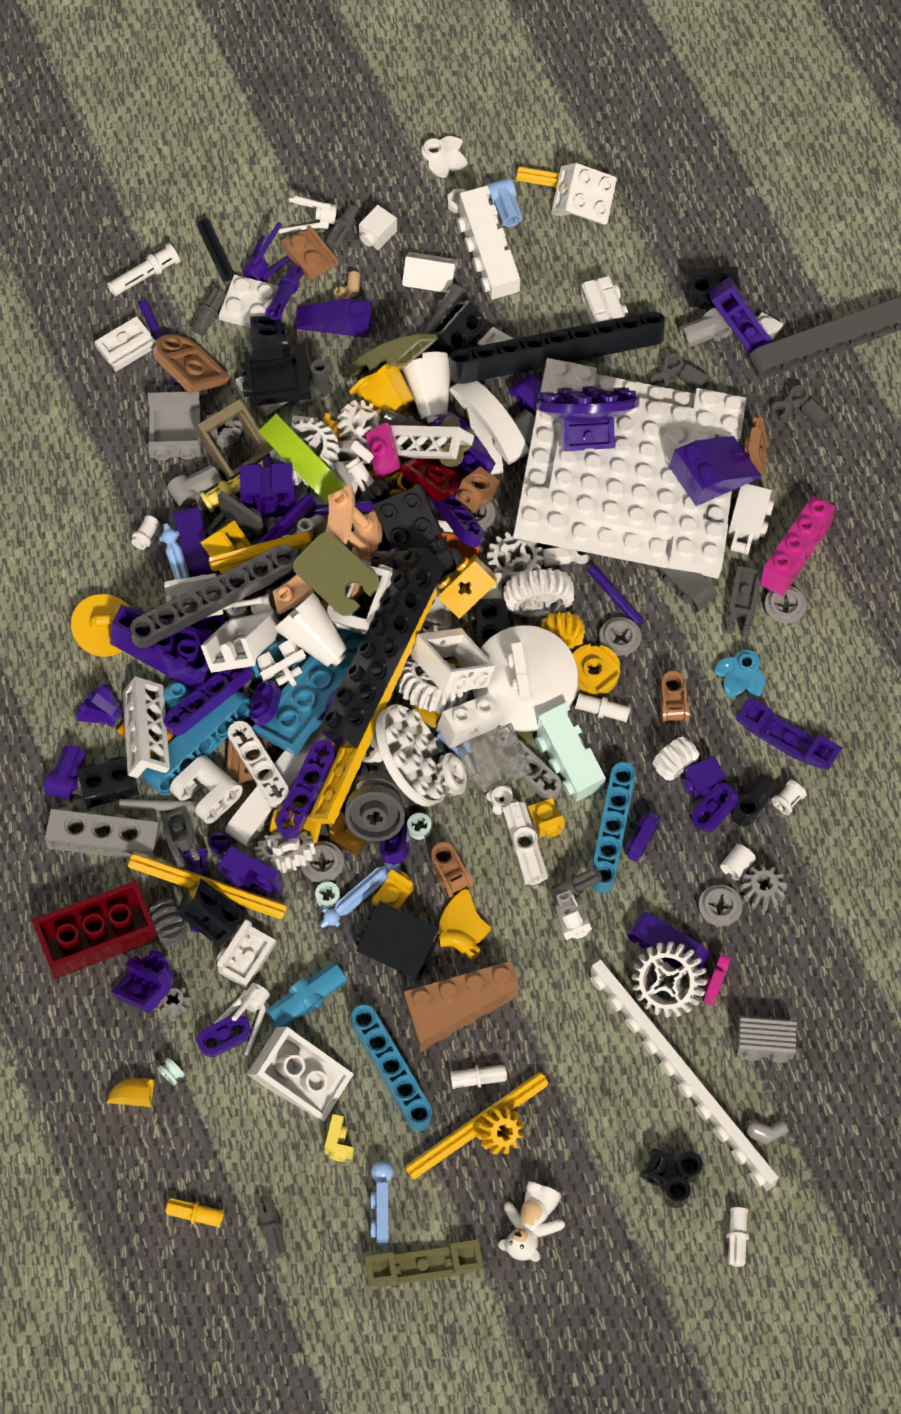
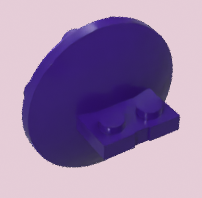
(587, 414)

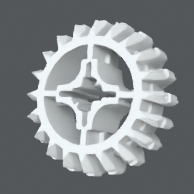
(315, 436)
(539, 593)
(423, 692)
(673, 988)

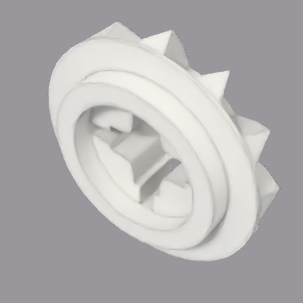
(452, 774)

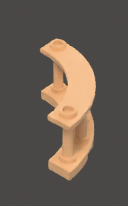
(364, 539)

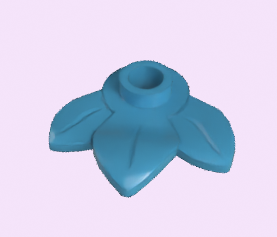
(739, 677)

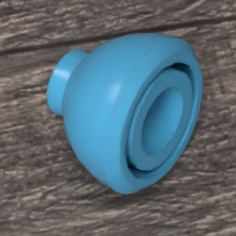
(174, 694)

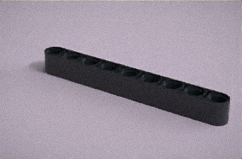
(564, 345)

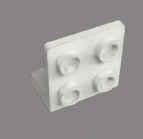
(584, 193)

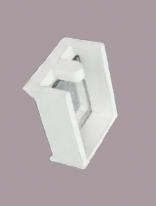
(240, 641)

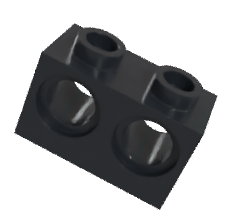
(707, 279)
(454, 325)
(267, 338)
(488, 627)
(109, 788)
(209, 912)

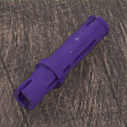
(287, 287)

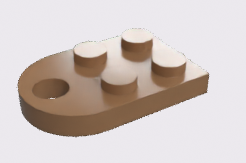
(188, 363)

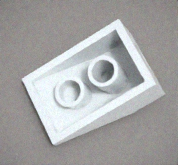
(300, 1073)

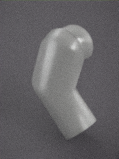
(764, 1133)

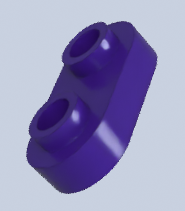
(265, 702)
(715, 806)
(647, 828)
(396, 848)
(223, 1035)

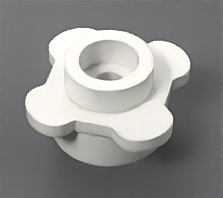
(500, 792)

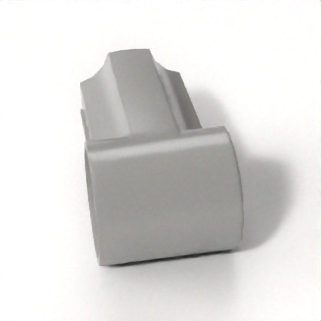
(708, 327)
(188, 489)

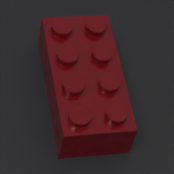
(95, 929)

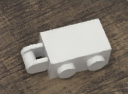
(749, 517)

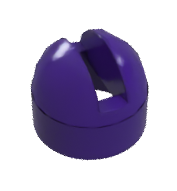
(219, 845)

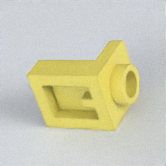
(337, 1134)

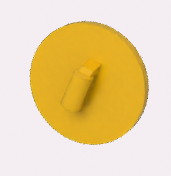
(93, 624)

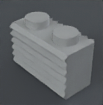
(766, 1039)

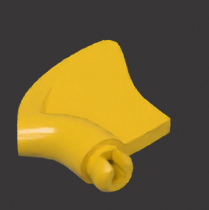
(462, 925)

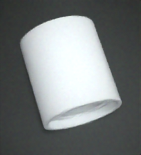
(738, 862)

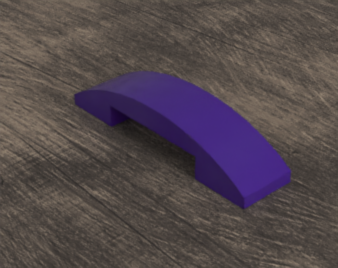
(786, 737)

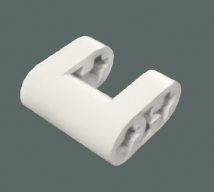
(222, 788)

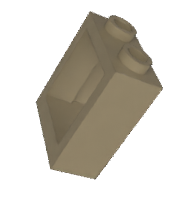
(234, 410)

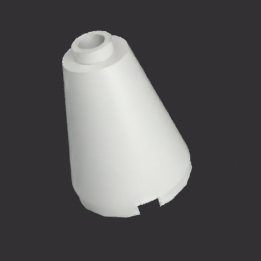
(429, 384)
(313, 632)

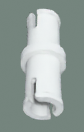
(602, 707)

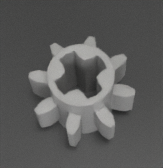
(174, 1009)

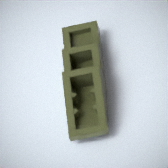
(394, 353)

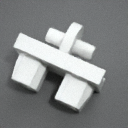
(270, 668)
(572, 915)

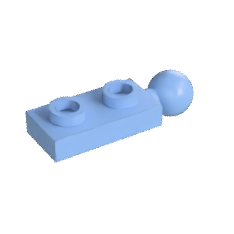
(382, 1173)

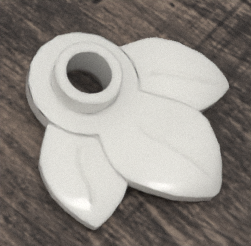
(446, 157)

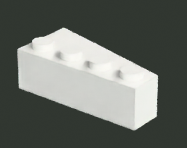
(487, 243)

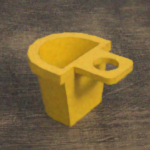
(385, 389)

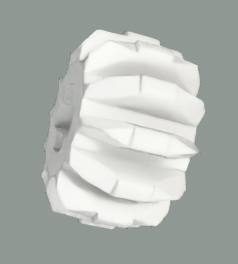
(675, 758)

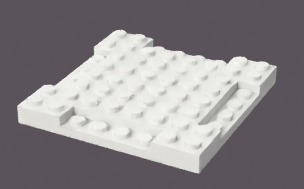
(626, 496)

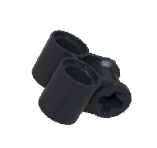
(670, 1174)

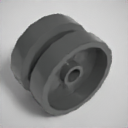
(375, 806)

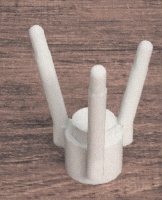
(324, 212)
(258, 605)
(252, 1000)

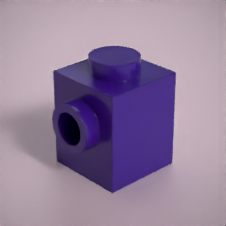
(703, 777)

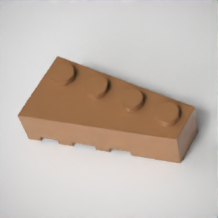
(458, 1001)

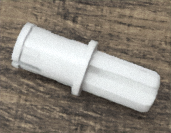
(478, 1076)
(737, 1236)

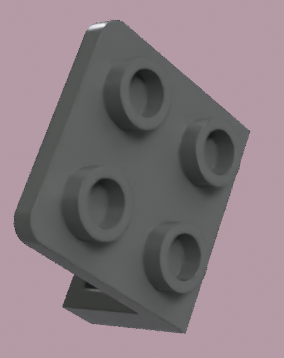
(247, 519)

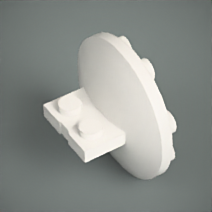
(529, 676)
(406, 753)

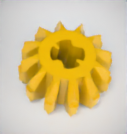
(566, 627)
(508, 1135)

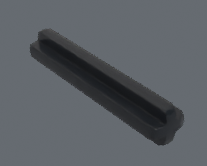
(215, 249)

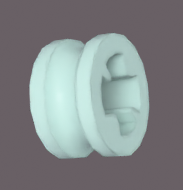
(414, 819)
(335, 892)
(170, 1071)

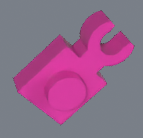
(714, 984)

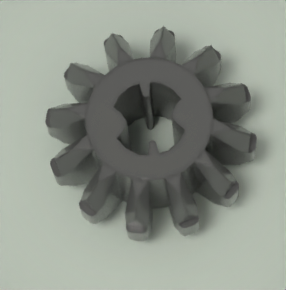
(168, 924)

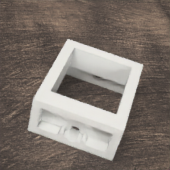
(358, 624)
(429, 654)

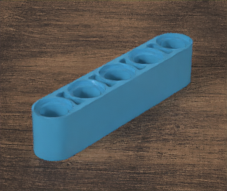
(199, 740)
(613, 815)
(389, 1054)

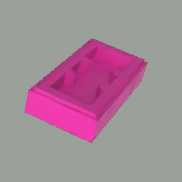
(383, 447)

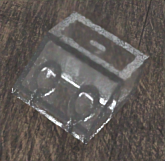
(493, 759)

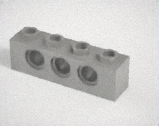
(87, 841)

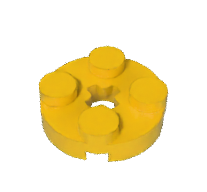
(608, 674)

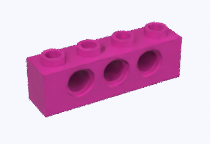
(797, 545)

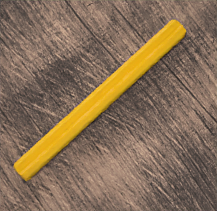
(188, 879)
(469, 1129)

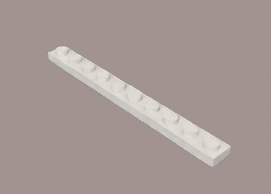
(688, 1084)

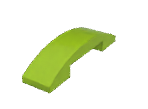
(303, 459)

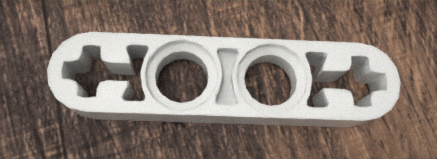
(256, 765)

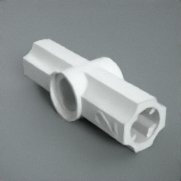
(528, 857)

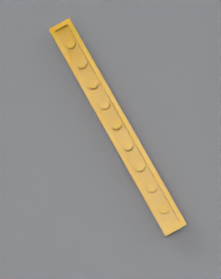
(349, 759)

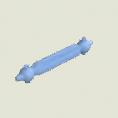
(174, 553)
(357, 894)

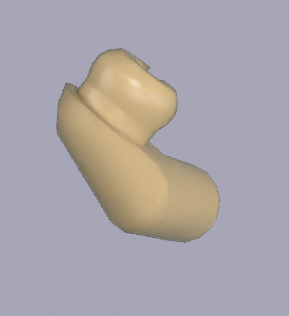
(352, 288)

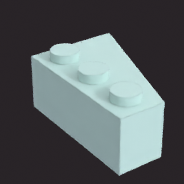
(568, 753)

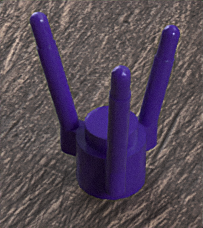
(256, 266)

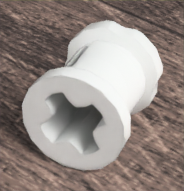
(788, 797)

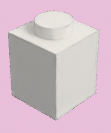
(377, 227)

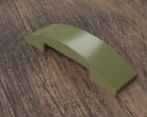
(423, 1265)

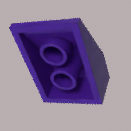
(712, 468)

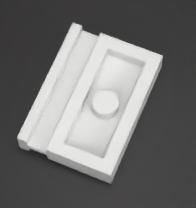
(125, 344)

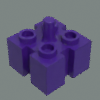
(268, 488)

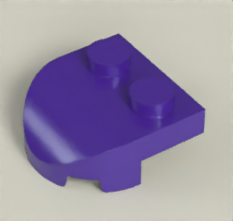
(146, 982)

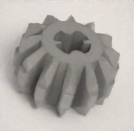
(753, 883)

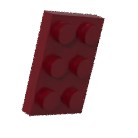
(435, 477)

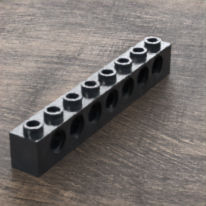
(382, 648)

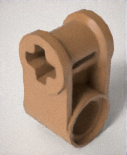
(674, 703)
(451, 874)

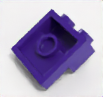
(244, 871)

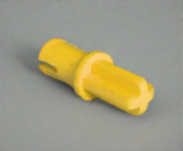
(194, 1212)

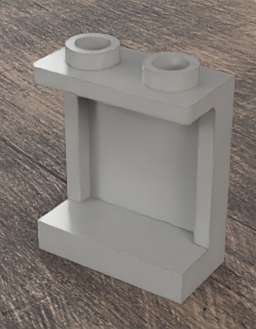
(172, 425)

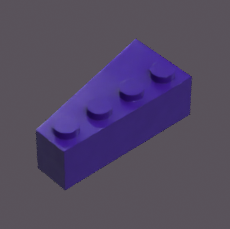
(175, 656)

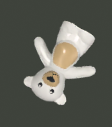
(531, 1224)

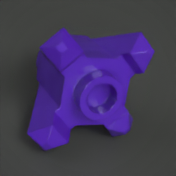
(100, 707)

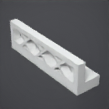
(430, 435)
(138, 723)

